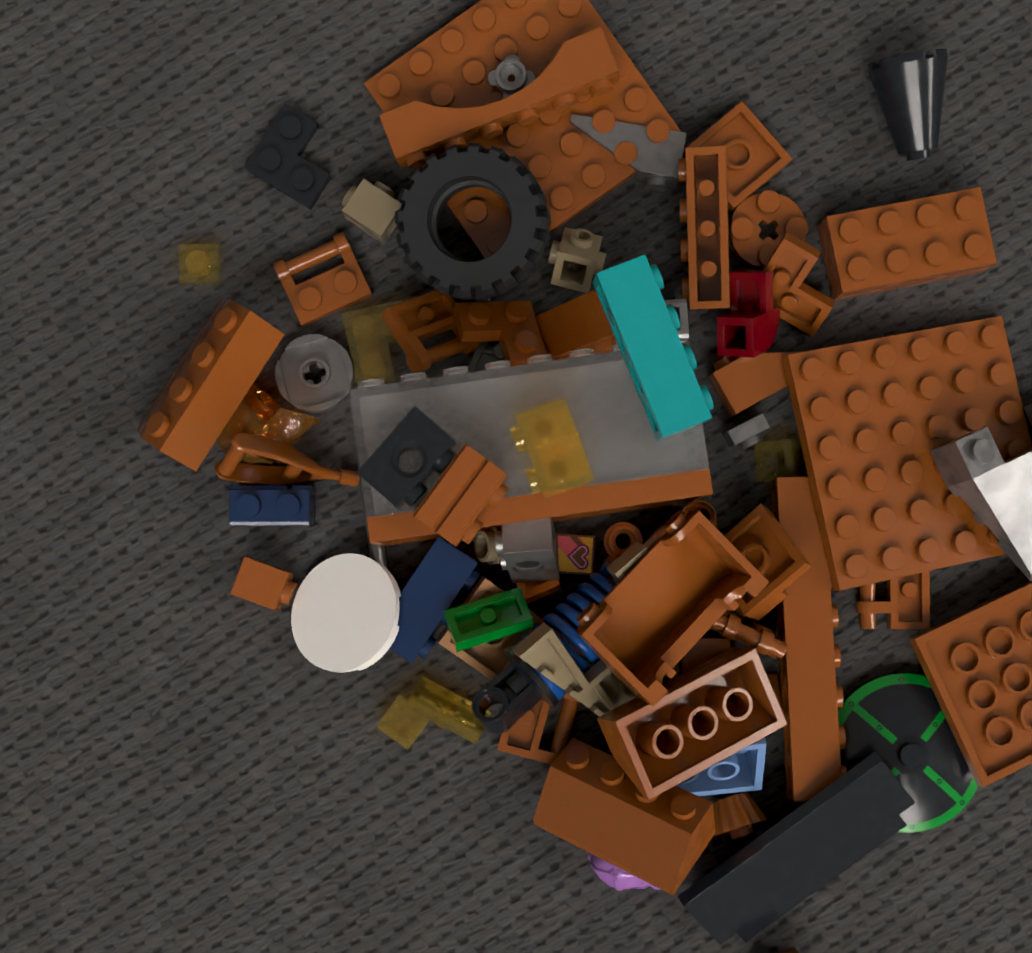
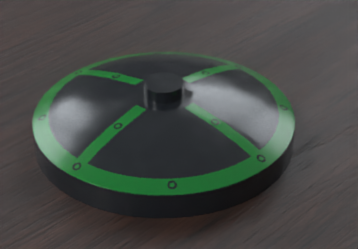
(909, 732)

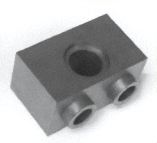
(529, 550)

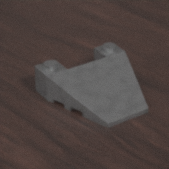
(993, 489)

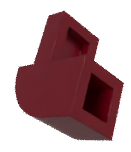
(753, 319)

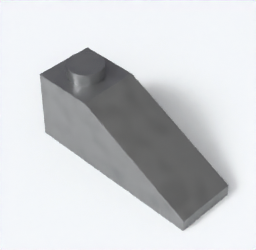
(655, 162)

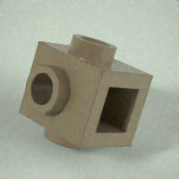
(576, 259)

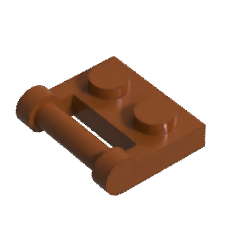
(327, 291)
(423, 319)
(525, 735)

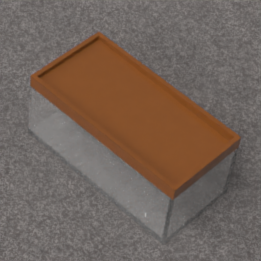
(480, 408)

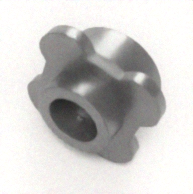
(508, 67)

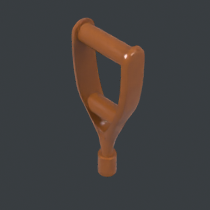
(298, 468)

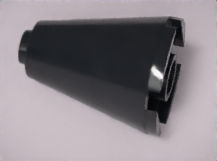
(911, 99)

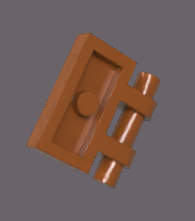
(905, 603)
(756, 637)

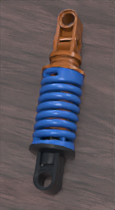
(520, 684)

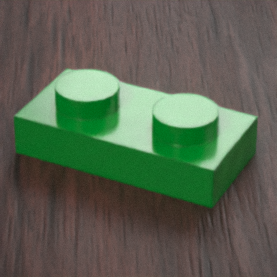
(488, 619)

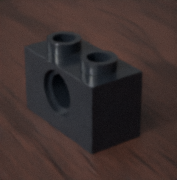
(383, 467)

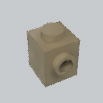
(372, 209)

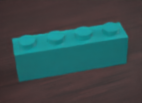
(652, 347)

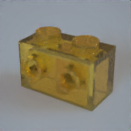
(552, 449)

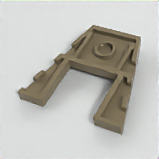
(599, 686)

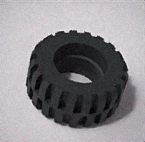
(431, 191)

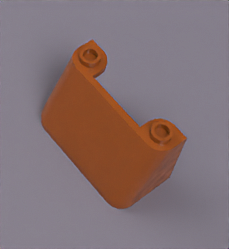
(667, 603)

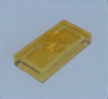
(445, 709)

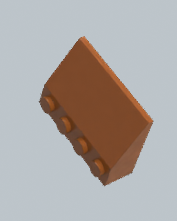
(209, 383)

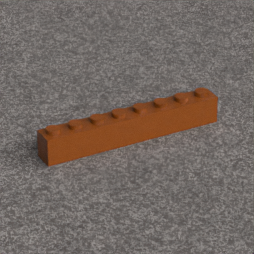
(808, 666)

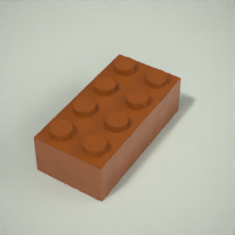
(906, 244)

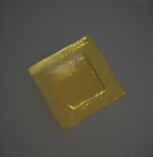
(199, 264)
(402, 723)

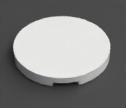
(346, 613)

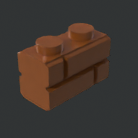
(462, 495)

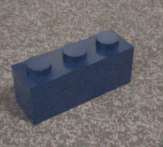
(429, 594)

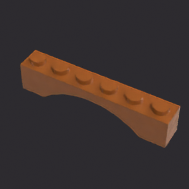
(578, 69)

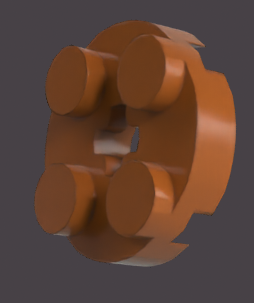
(765, 208)

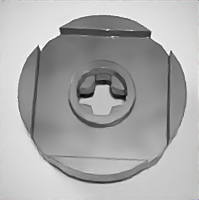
(296, 363)

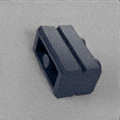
(272, 505)

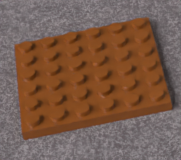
(568, 165)
(867, 438)

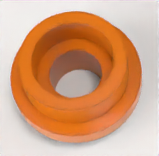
(620, 528)

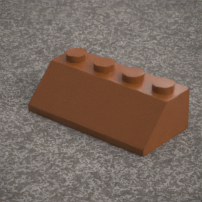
(696, 723)
(604, 813)

